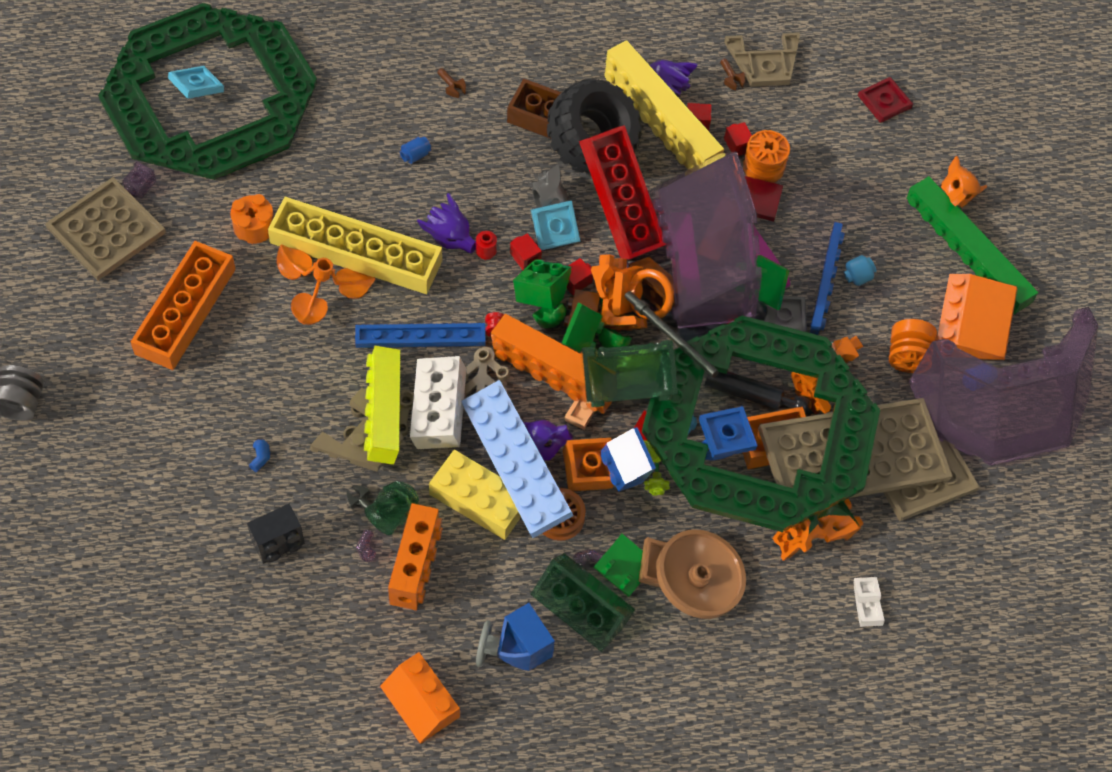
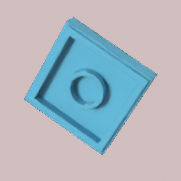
(196, 82)
(555, 225)

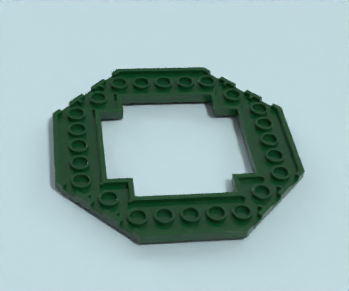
(230, 151)
(749, 498)

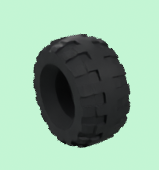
(600, 103)

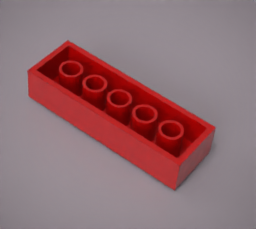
(622, 192)

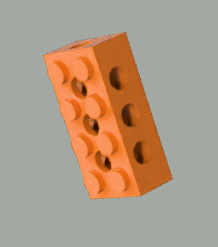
(415, 557)

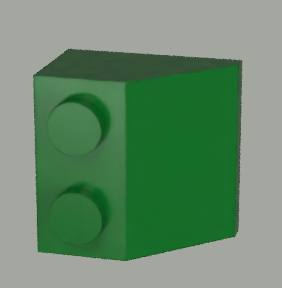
(583, 328)

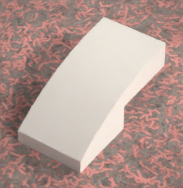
(868, 601)

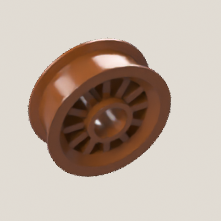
(574, 523)

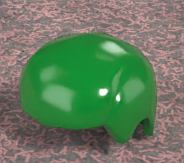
(550, 318)
(611, 338)

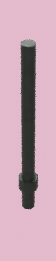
(644, 309)

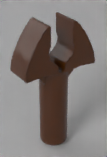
(732, 75)
(452, 83)

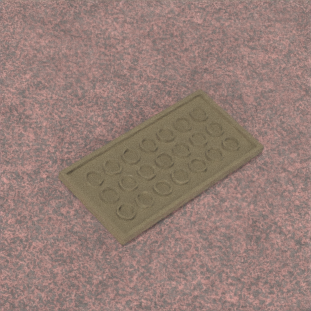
(902, 455)

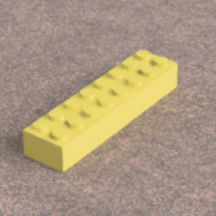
(660, 107)
(356, 245)

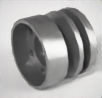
(19, 392)

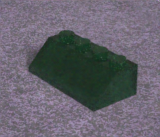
(582, 601)

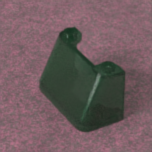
(629, 373)

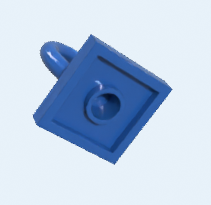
(727, 433)

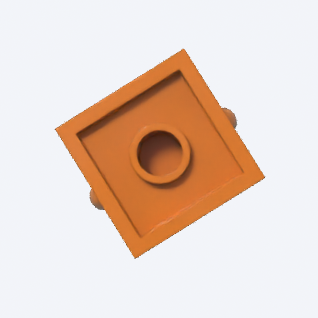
(631, 280)

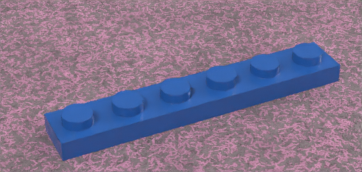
(829, 271)
(420, 335)

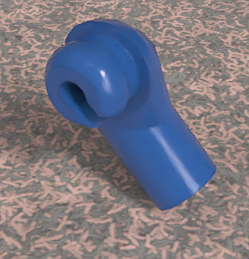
(263, 455)

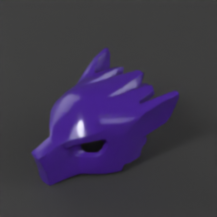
(674, 74)
(449, 224)
(542, 431)

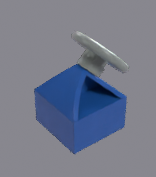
(522, 642)

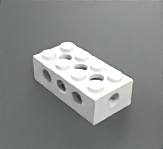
(438, 403)

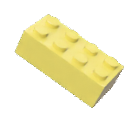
(475, 494)

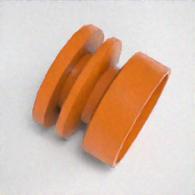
(766, 156)
(909, 343)

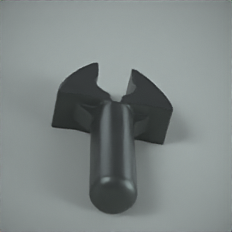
(362, 501)

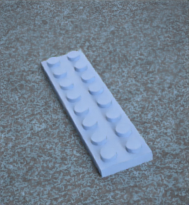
(517, 459)

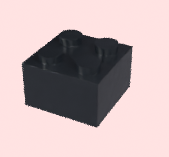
(276, 533)

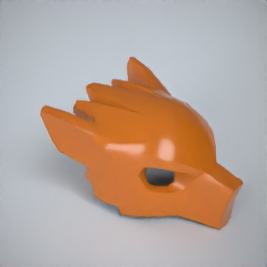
(961, 184)

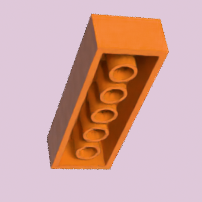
(183, 305)
(541, 358)

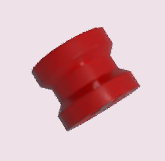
(492, 320)

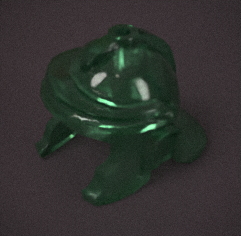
(392, 506)

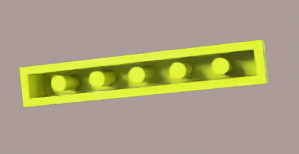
(383, 405)

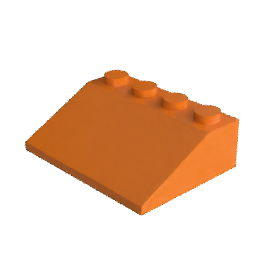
(978, 315)

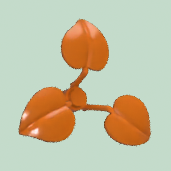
(308, 308)

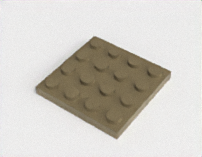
(105, 228)
(918, 499)

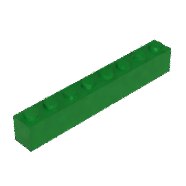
(968, 240)

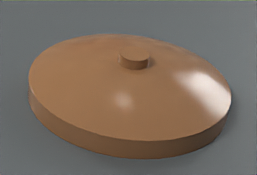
(701, 574)

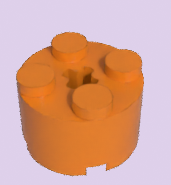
(252, 218)

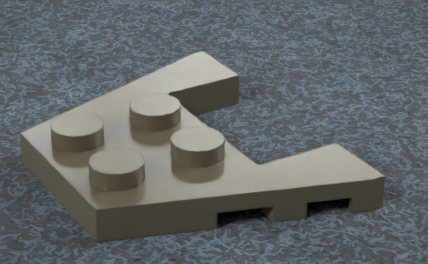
(766, 66)
(353, 447)

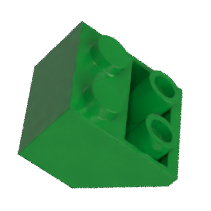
(542, 284)

